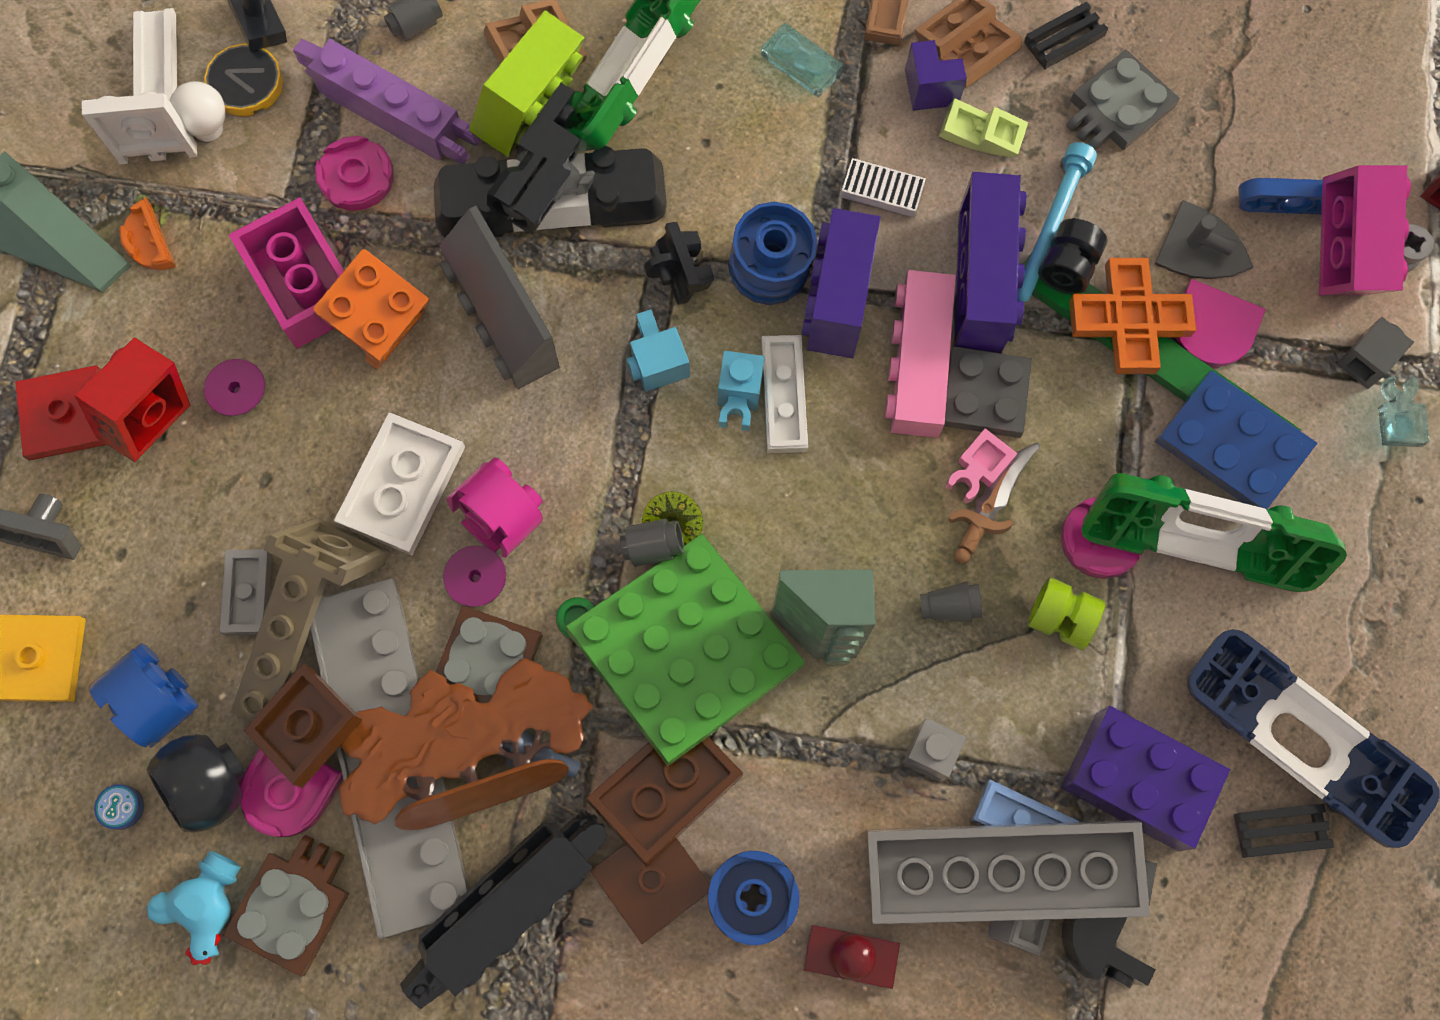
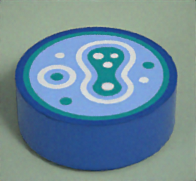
(119, 807)

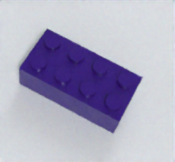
(988, 262)

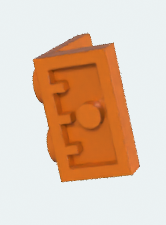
(372, 307)

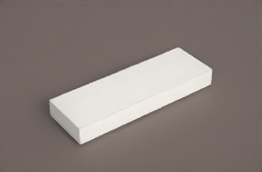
(784, 394)

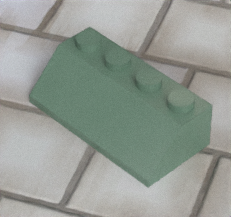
(826, 611)

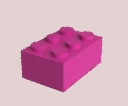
(1364, 230)
(290, 267)

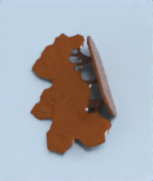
(448, 737)

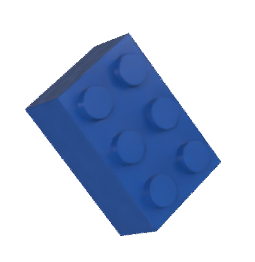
(1235, 441)

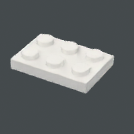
(400, 483)

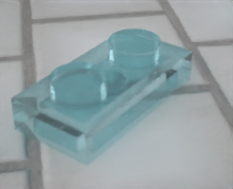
(801, 60)

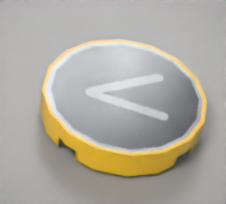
(245, 79)

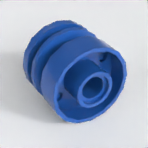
(772, 253)

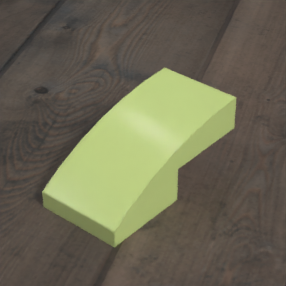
(988, 133)

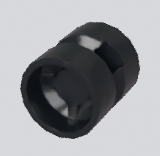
(1072, 256)

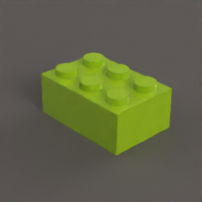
(526, 82)

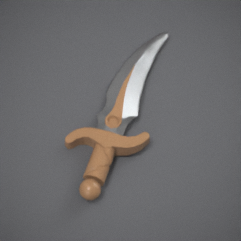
(988, 505)

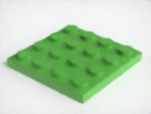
(685, 649)

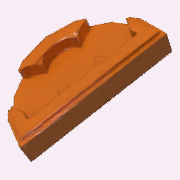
(144, 239)

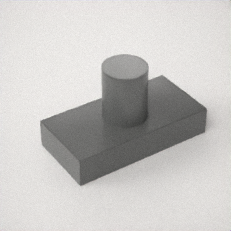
(38, 529)

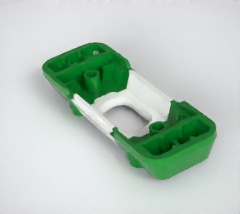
(627, 68)
(1266, 548)

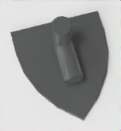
(1202, 246)

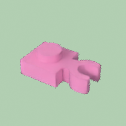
(983, 462)

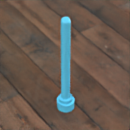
(1077, 162)

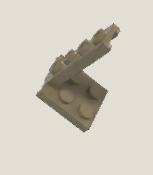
(310, 557)

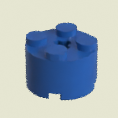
(143, 696)
(773, 882)

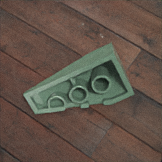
(49, 234)

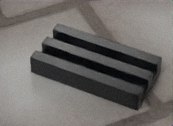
(1088, 21)
(1318, 826)

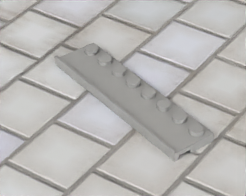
(371, 664)

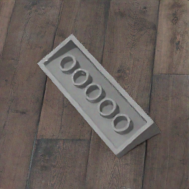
(1008, 872)

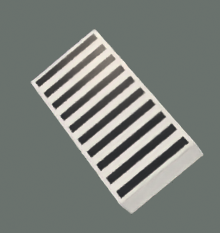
(883, 187)

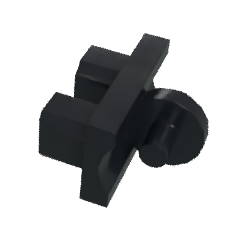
(674, 266)

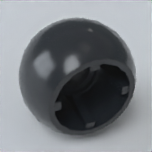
(197, 781)

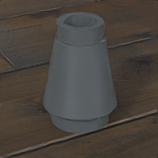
(953, 603)

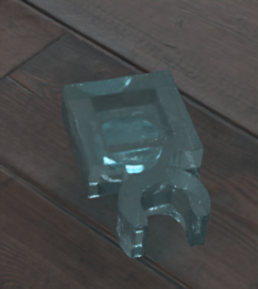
(1401, 419)

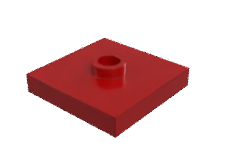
(51, 416)

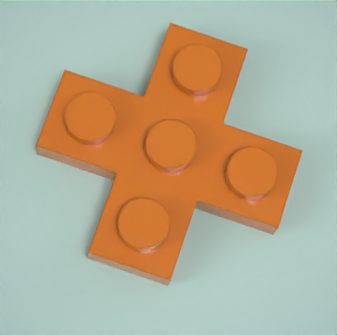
(1132, 315)

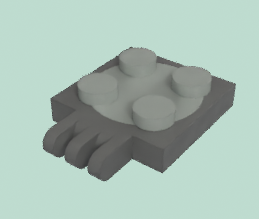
(1120, 102)

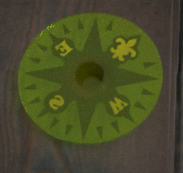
(675, 507)

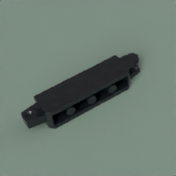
(502, 907)

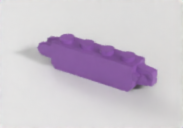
(386, 100)

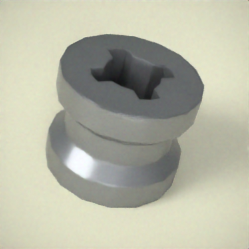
(1420, 245)

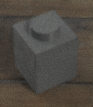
(1375, 352)

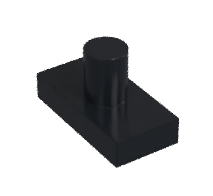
(258, 23)

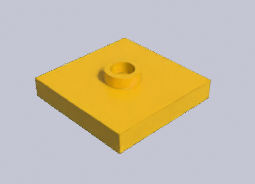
(40, 657)

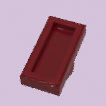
(851, 956)

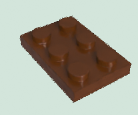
(657, 802)

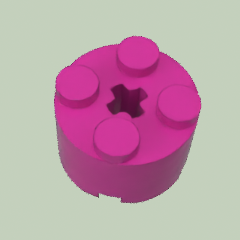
(497, 507)

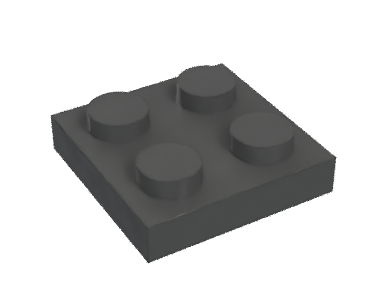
(987, 391)

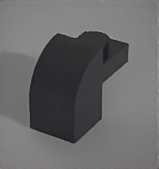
(1092, 948)

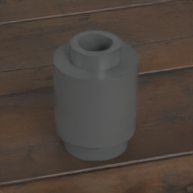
(411, 17)
(652, 542)

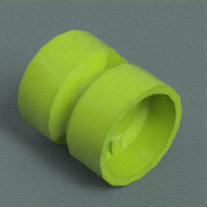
(1066, 613)

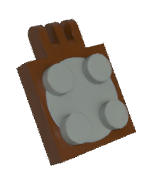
(483, 650)
(290, 907)

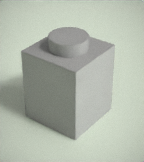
(934, 750)

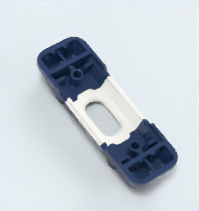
(1363, 776)

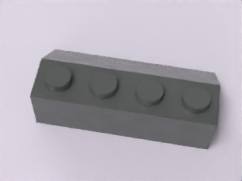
(498, 300)

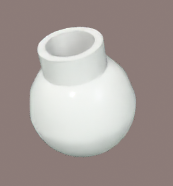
(199, 109)

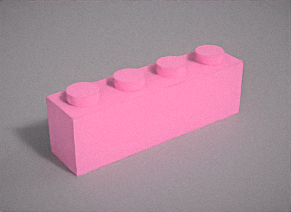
(922, 354)

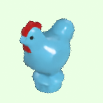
(199, 906)

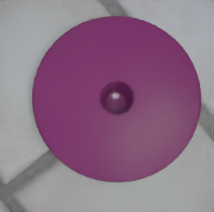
(234, 387)
(474, 576)

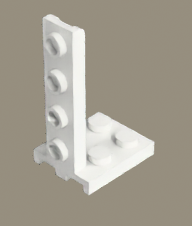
(147, 119)

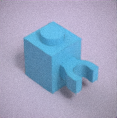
(657, 356)
(739, 386)

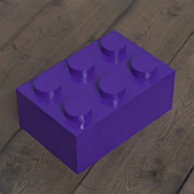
(840, 282)
(1146, 778)

